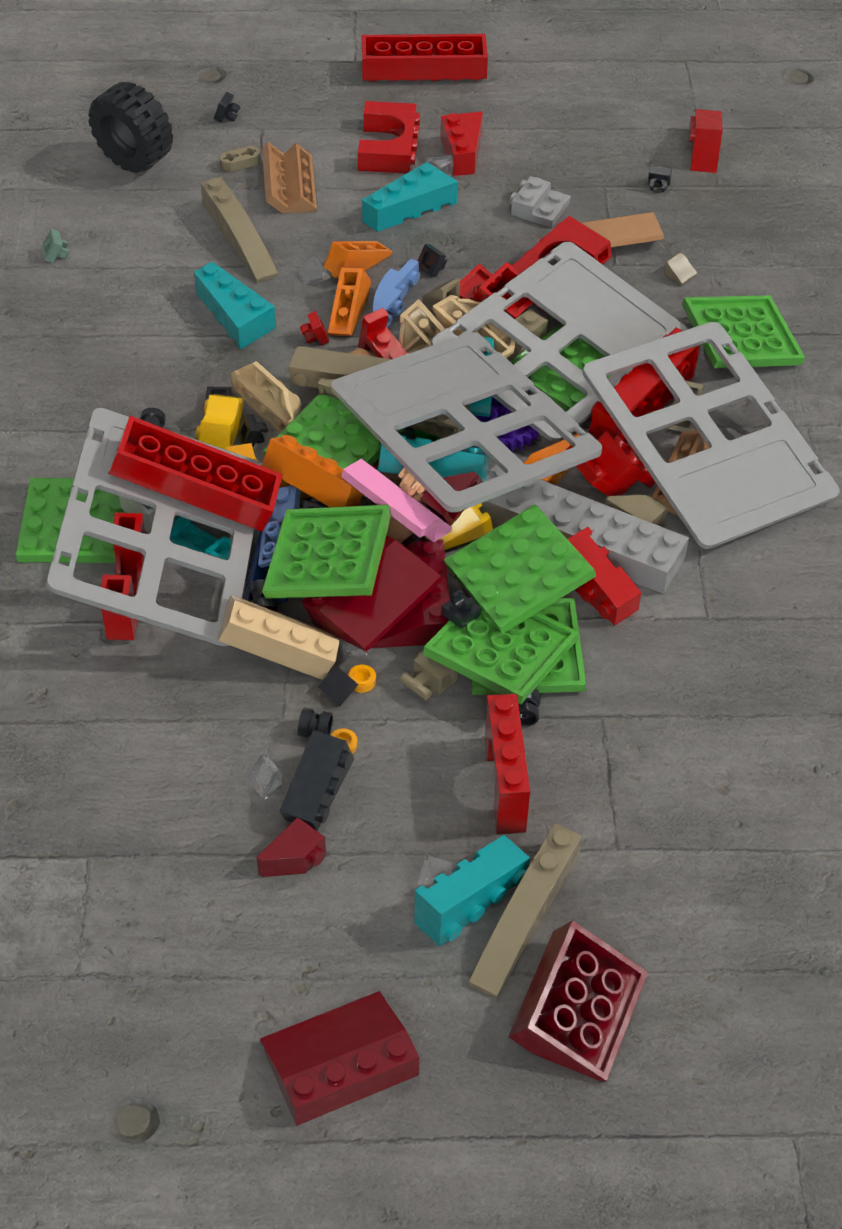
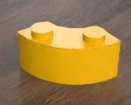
(220, 420)

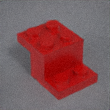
(481, 284)
(615, 468)

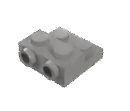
(538, 203)

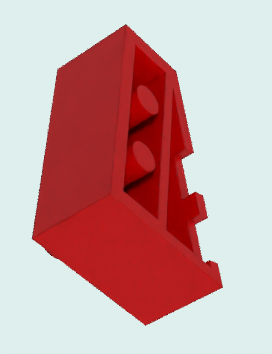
(461, 139)
(706, 140)
(611, 590)

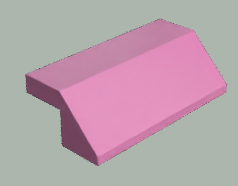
(402, 505)

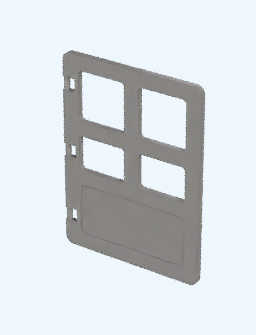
(591, 307)
(443, 382)
(735, 482)
(156, 547)

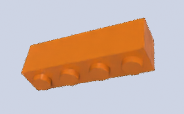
(310, 472)

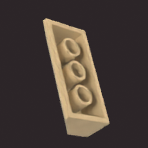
(278, 638)

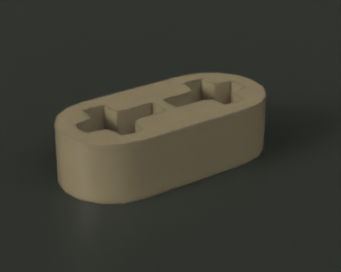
(240, 158)

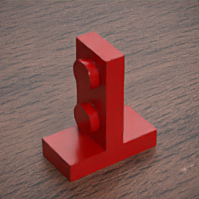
(377, 336)

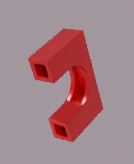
(394, 154)
(567, 231)
(125, 581)
(506, 749)

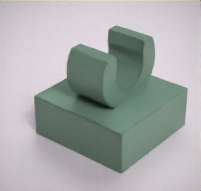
(54, 246)

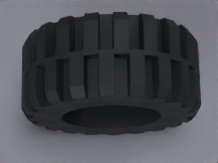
(130, 127)

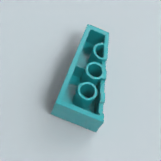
(409, 196)
(234, 305)
(460, 462)
(469, 890)

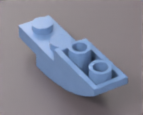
(394, 288)
(287, 498)

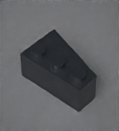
(317, 779)

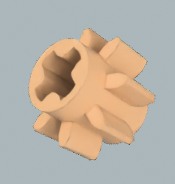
(410, 484)

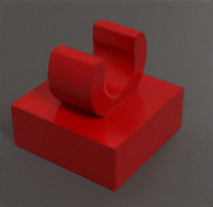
(314, 329)

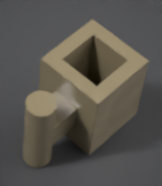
(429, 677)

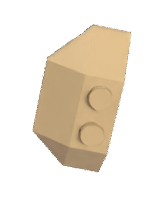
(452, 309)
(418, 327)
(266, 395)

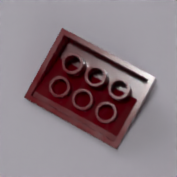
(425, 618)
(365, 619)
(579, 1002)
(340, 1057)

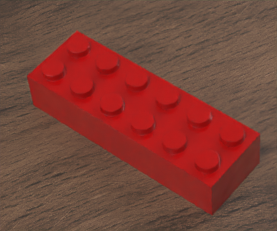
(424, 57)
(643, 390)
(196, 473)

